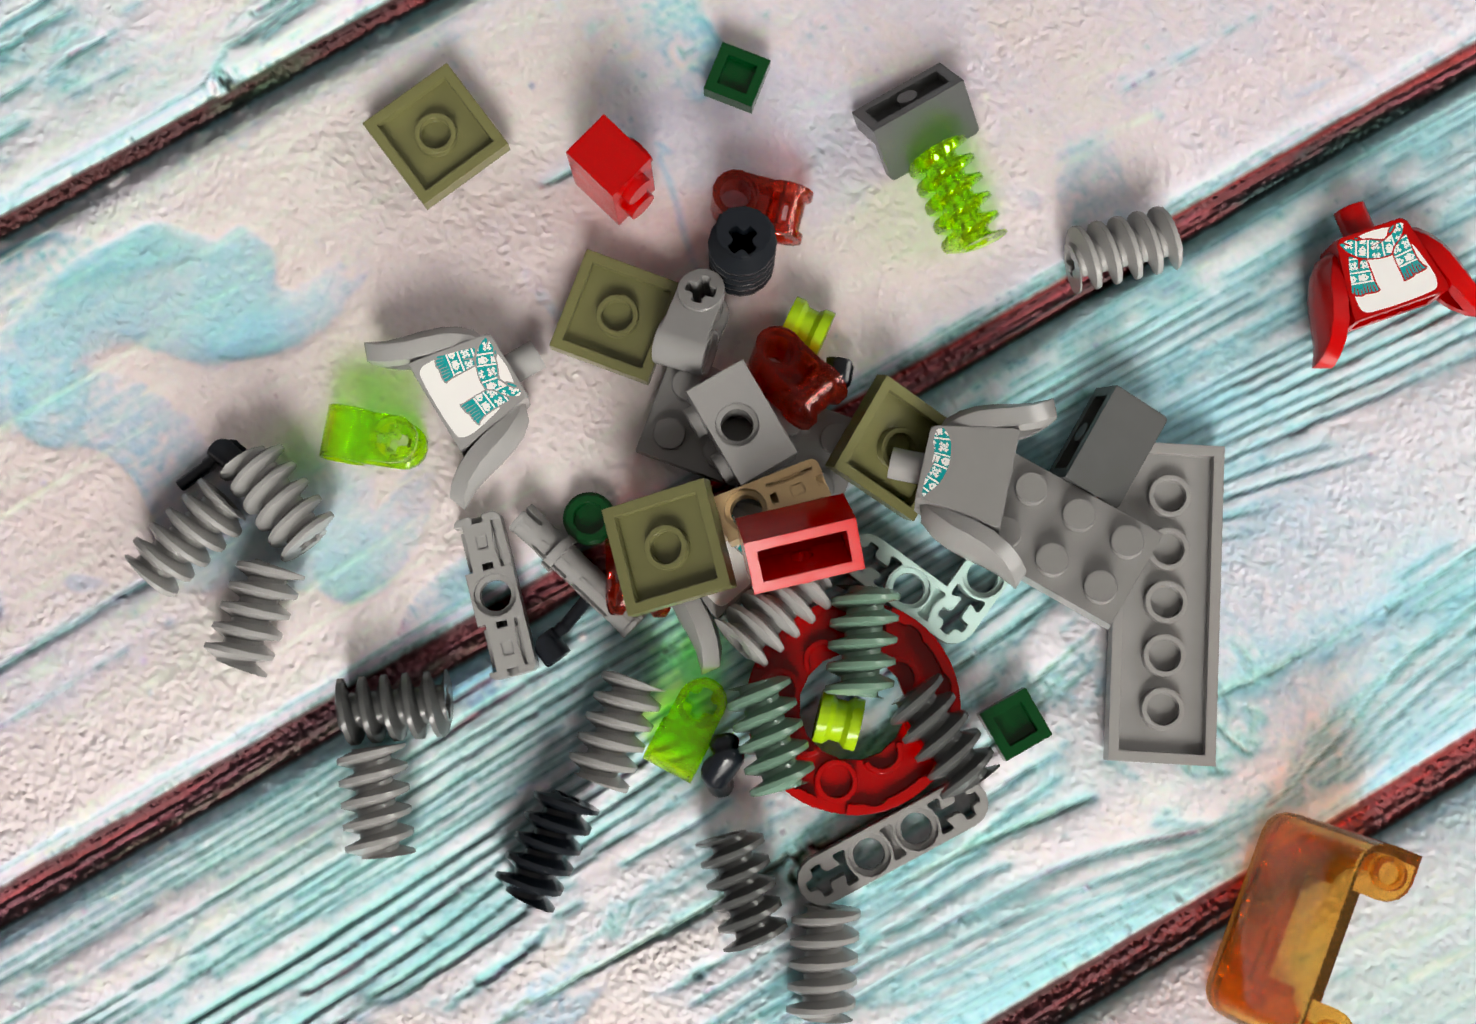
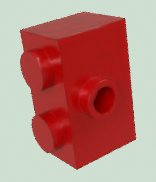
(612, 170)
(800, 543)

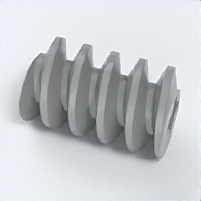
(1121, 245)
(276, 500)
(186, 539)
(768, 614)
(253, 616)
(615, 731)
(376, 802)
(824, 963)

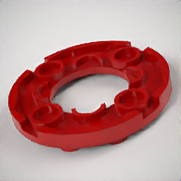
(880, 779)

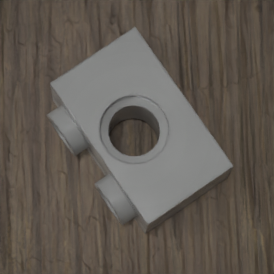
(738, 394)

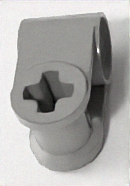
(693, 324)

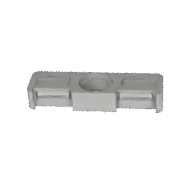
(492, 560)

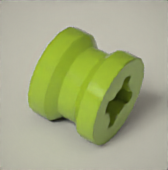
(809, 324)
(838, 720)

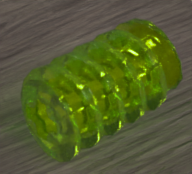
(953, 197)

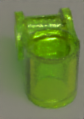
(364, 438)
(683, 735)

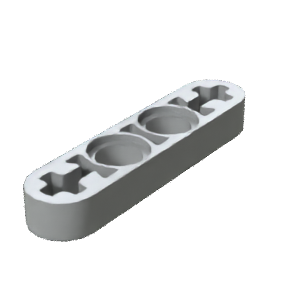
(895, 847)

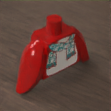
(1379, 276)

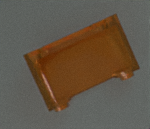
(1296, 917)

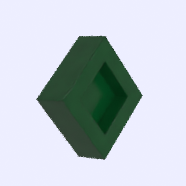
(737, 77)
(1014, 724)

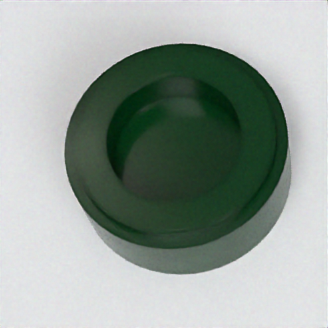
(585, 519)

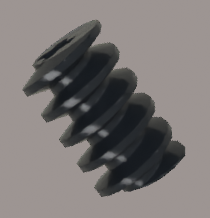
(752, 240)
(545, 848)

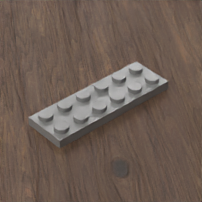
(1168, 629)

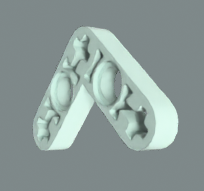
(935, 593)

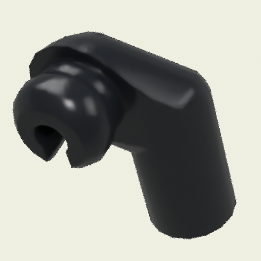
(723, 765)

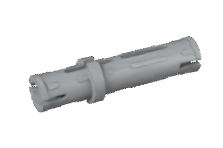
(569, 563)

